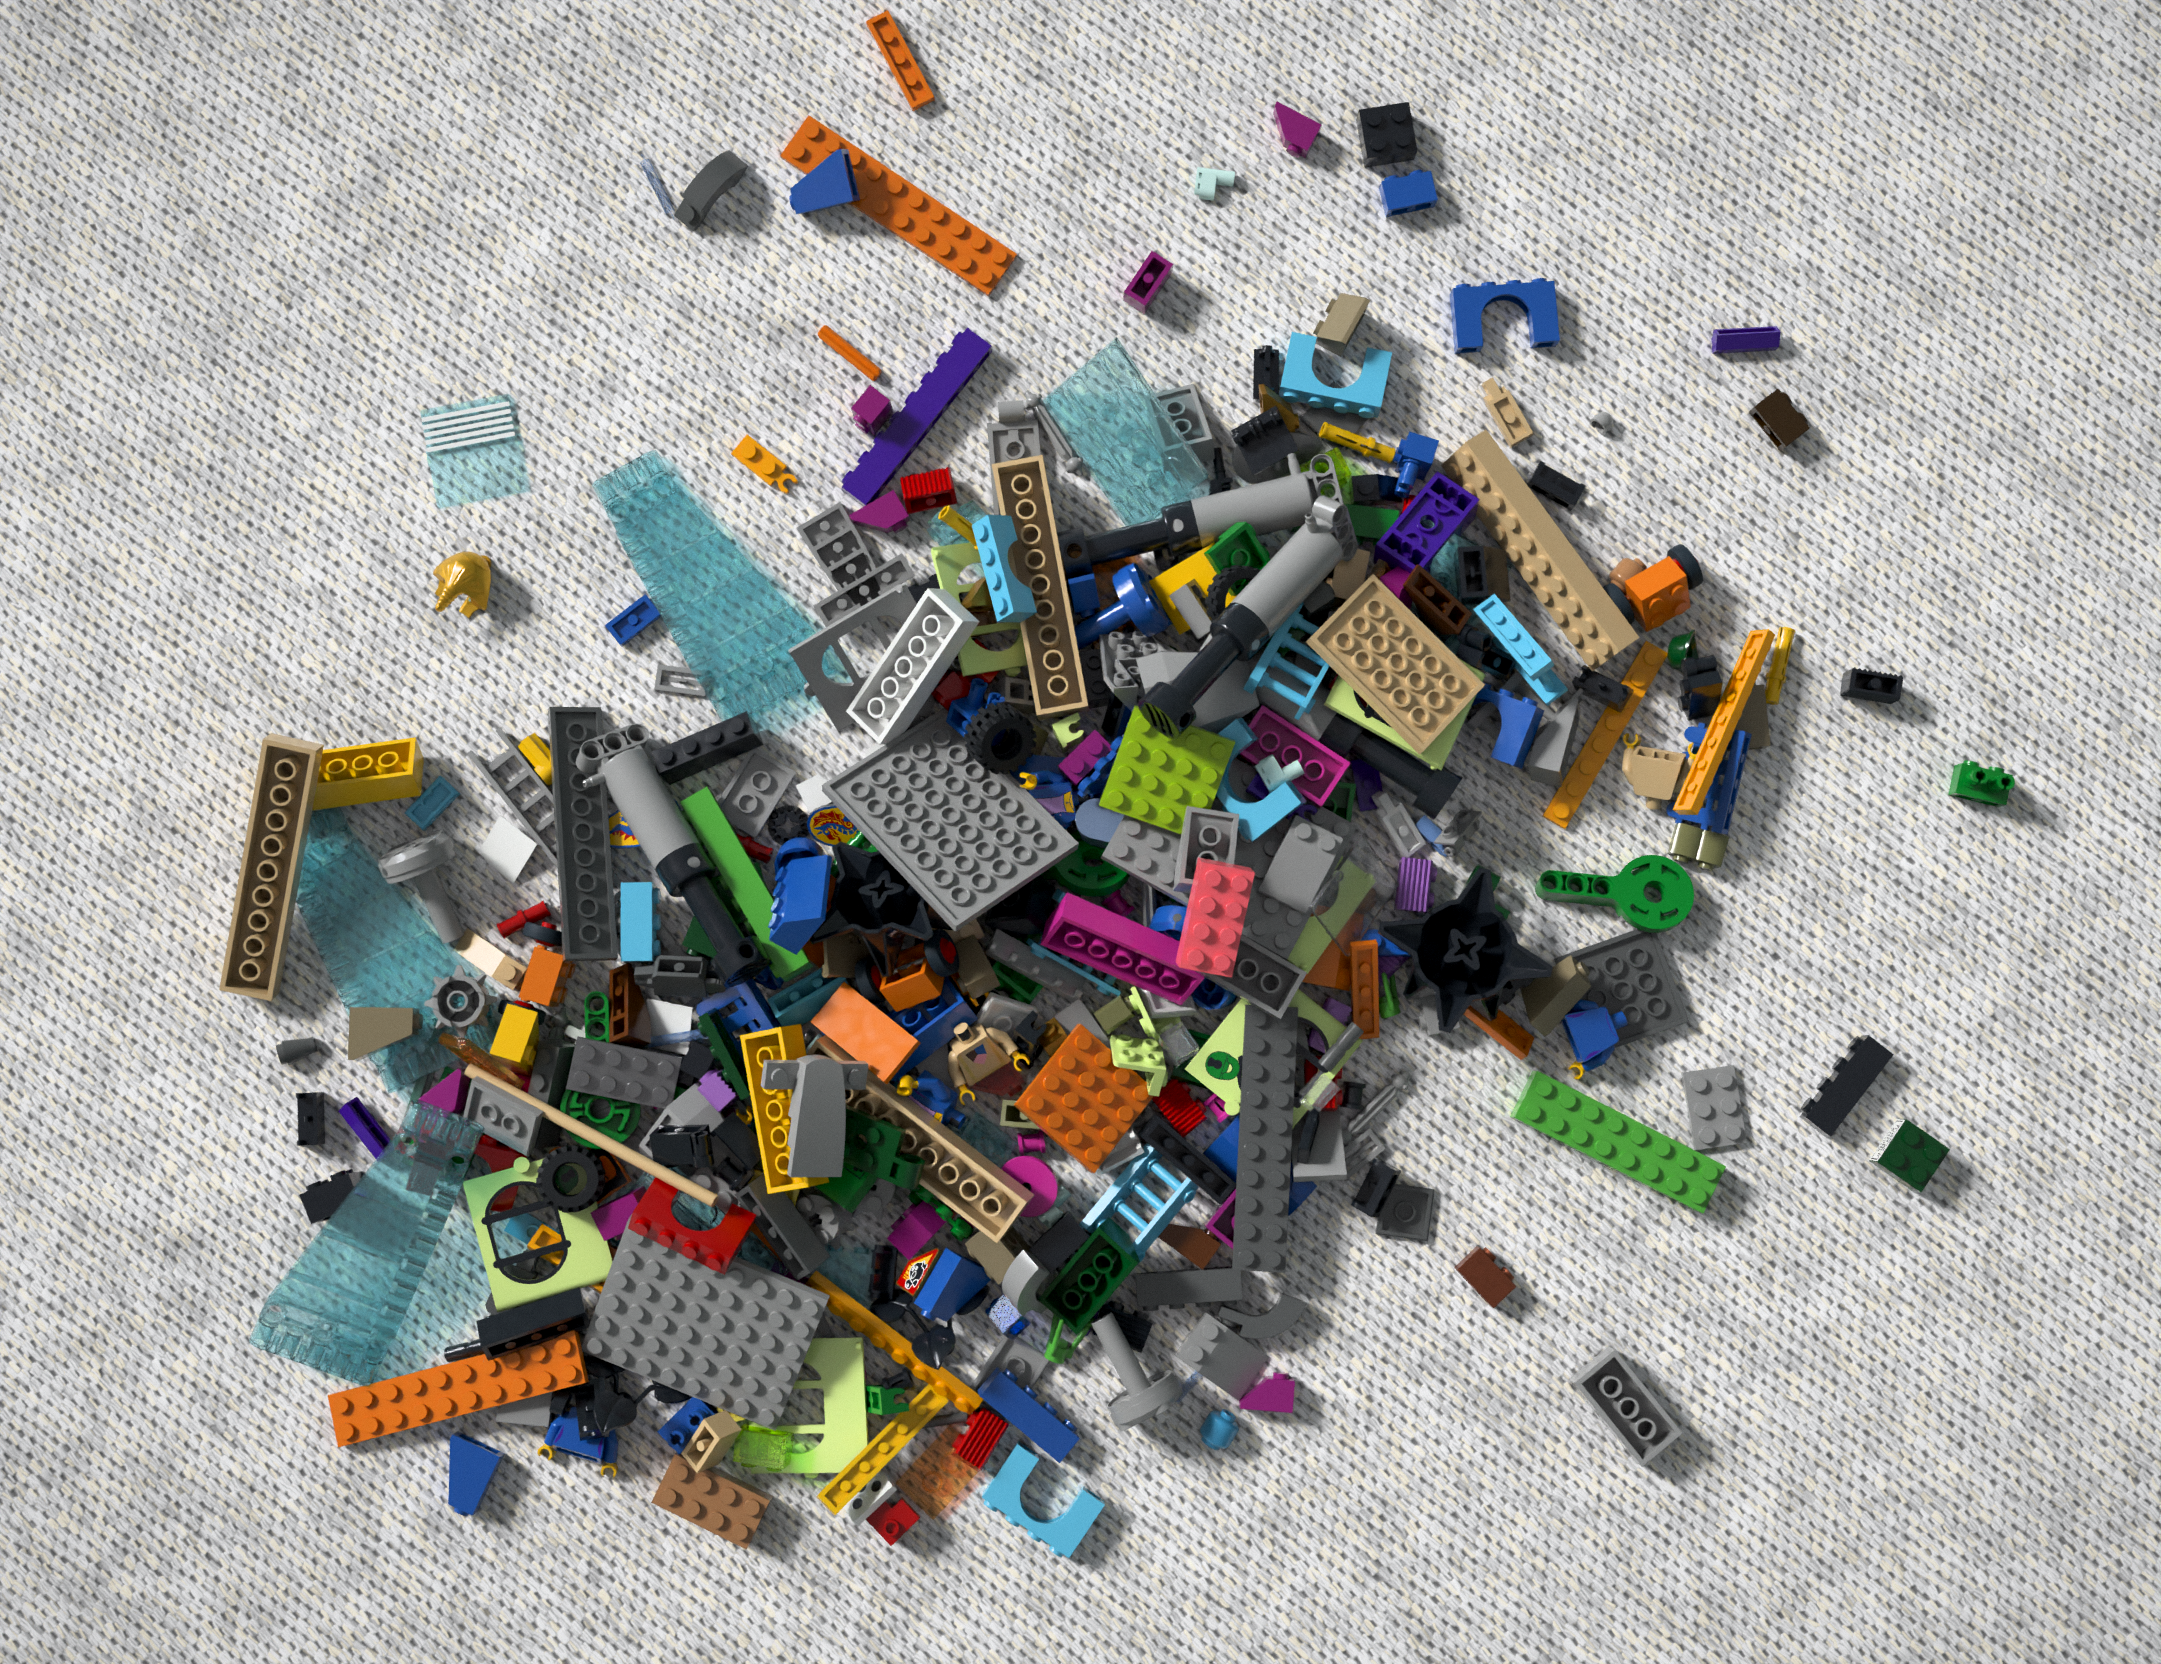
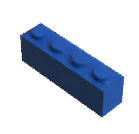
(1028, 1414)

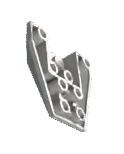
(1120, 663)
(1221, 702)
(694, 1109)

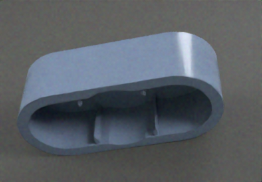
(1096, 823)

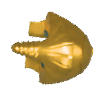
(467, 575)

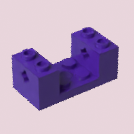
(1411, 544)

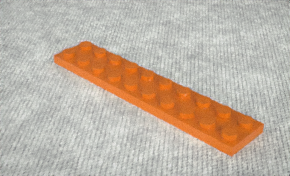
(907, 210)
(456, 1389)

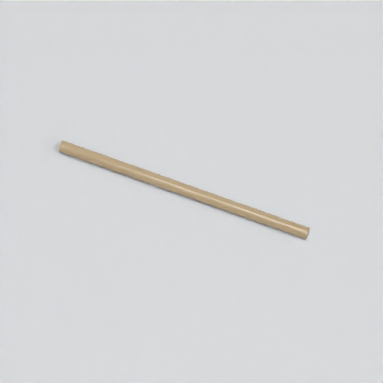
(601, 1140)

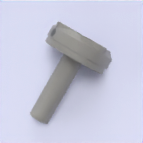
(418, 861)
(1143, 1395)

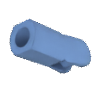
(1430, 832)

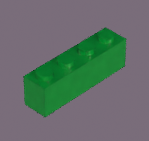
(1368, 522)

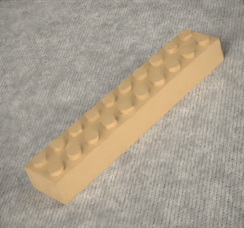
(1540, 551)
(1038, 564)
(271, 866)
(952, 1166)

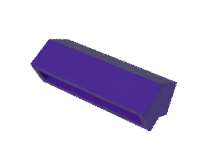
(1745, 339)
(361, 1128)

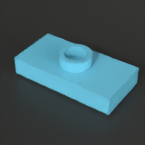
(432, 803)
(524, 1227)

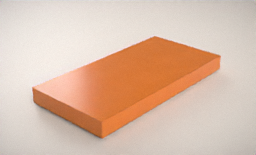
(865, 1032)

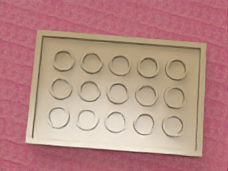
(1395, 664)

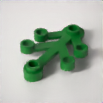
(960, 1228)

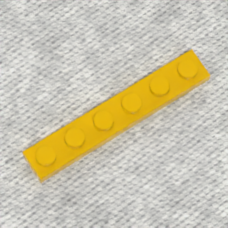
(881, 1449)

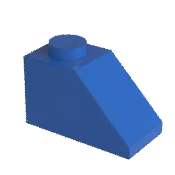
(1083, 595)

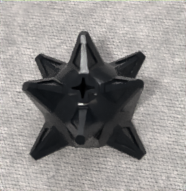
(876, 906)
(1463, 954)

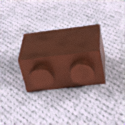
(1485, 1276)

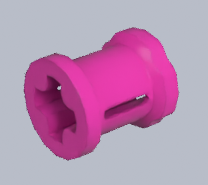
(1118, 904)
(1210, 1102)
(1031, 1143)

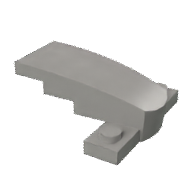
(848, 564)
(816, 1109)

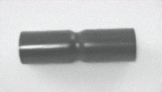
(1343, 1043)

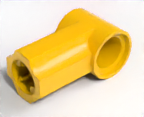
(538, 755)

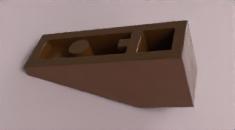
(1436, 603)
(627, 1010)
(1191, 1242)

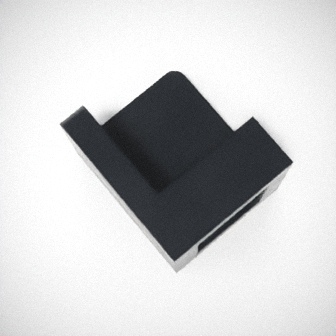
(698, 1060)

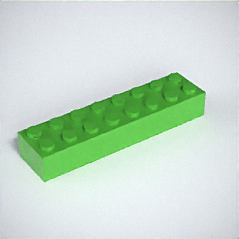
(1618, 1141)

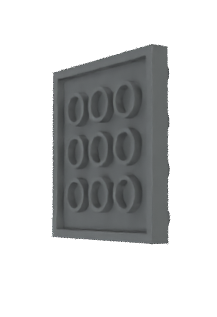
(1633, 978)

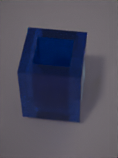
(1006, 1317)

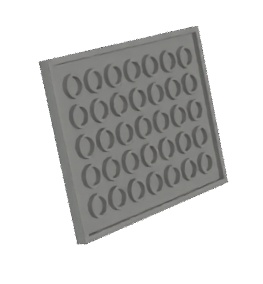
(948, 821)
(1152, 855)
(705, 1332)

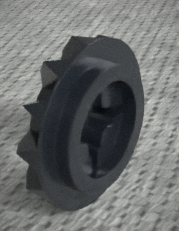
(778, 818)

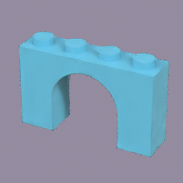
(1361, 397)
(1260, 816)
(1060, 1533)

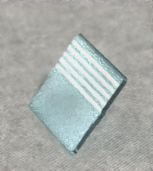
(472, 450)

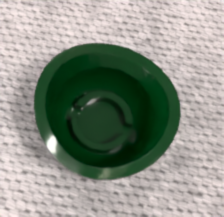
(1680, 647)

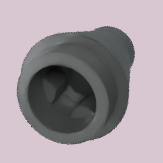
(294, 1050)

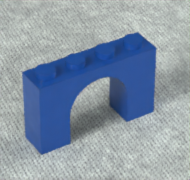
(1534, 298)
(1518, 726)

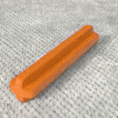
(849, 353)

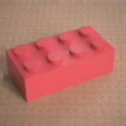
(1215, 917)

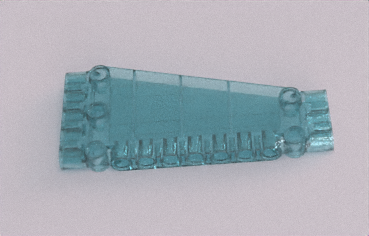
(706, 591)
(376, 946)
(371, 1251)

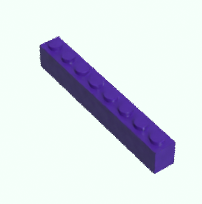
(917, 418)

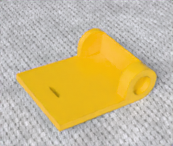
(1194, 567)

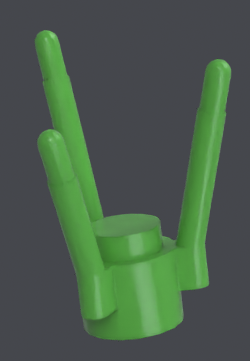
(1389, 1002)
(1057, 1347)

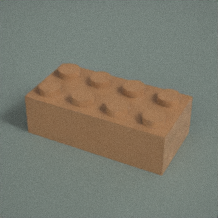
(712, 1500)

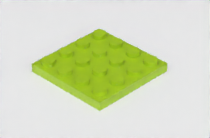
(1162, 775)

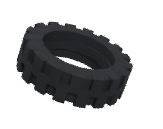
(1221, 583)

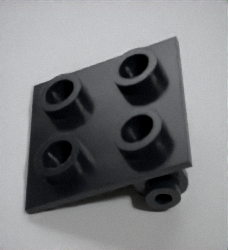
(1264, 440)

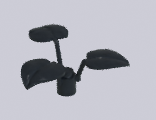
(934, 1344)
(617, 1409)

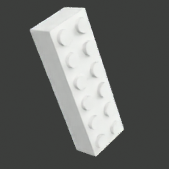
(912, 665)

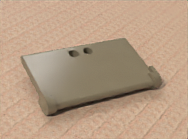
(842, 955)

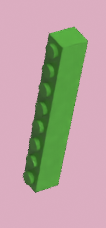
(741, 877)

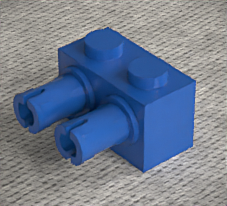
(1413, 461)
(965, 707)
(685, 1423)

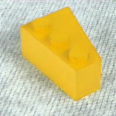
(517, 1040)

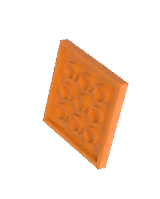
(1084, 1099)

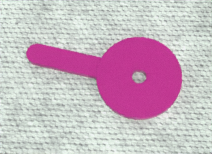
(1042, 1181)

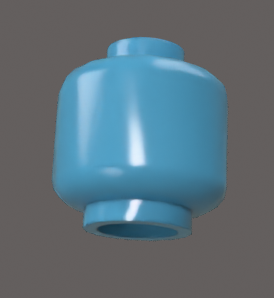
(1219, 1429)

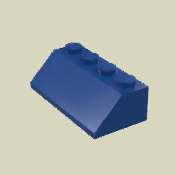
(799, 901)
(932, 1023)
(1224, 1155)

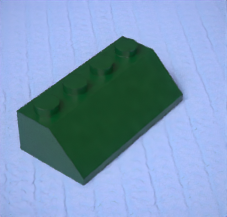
(1091, 1276)

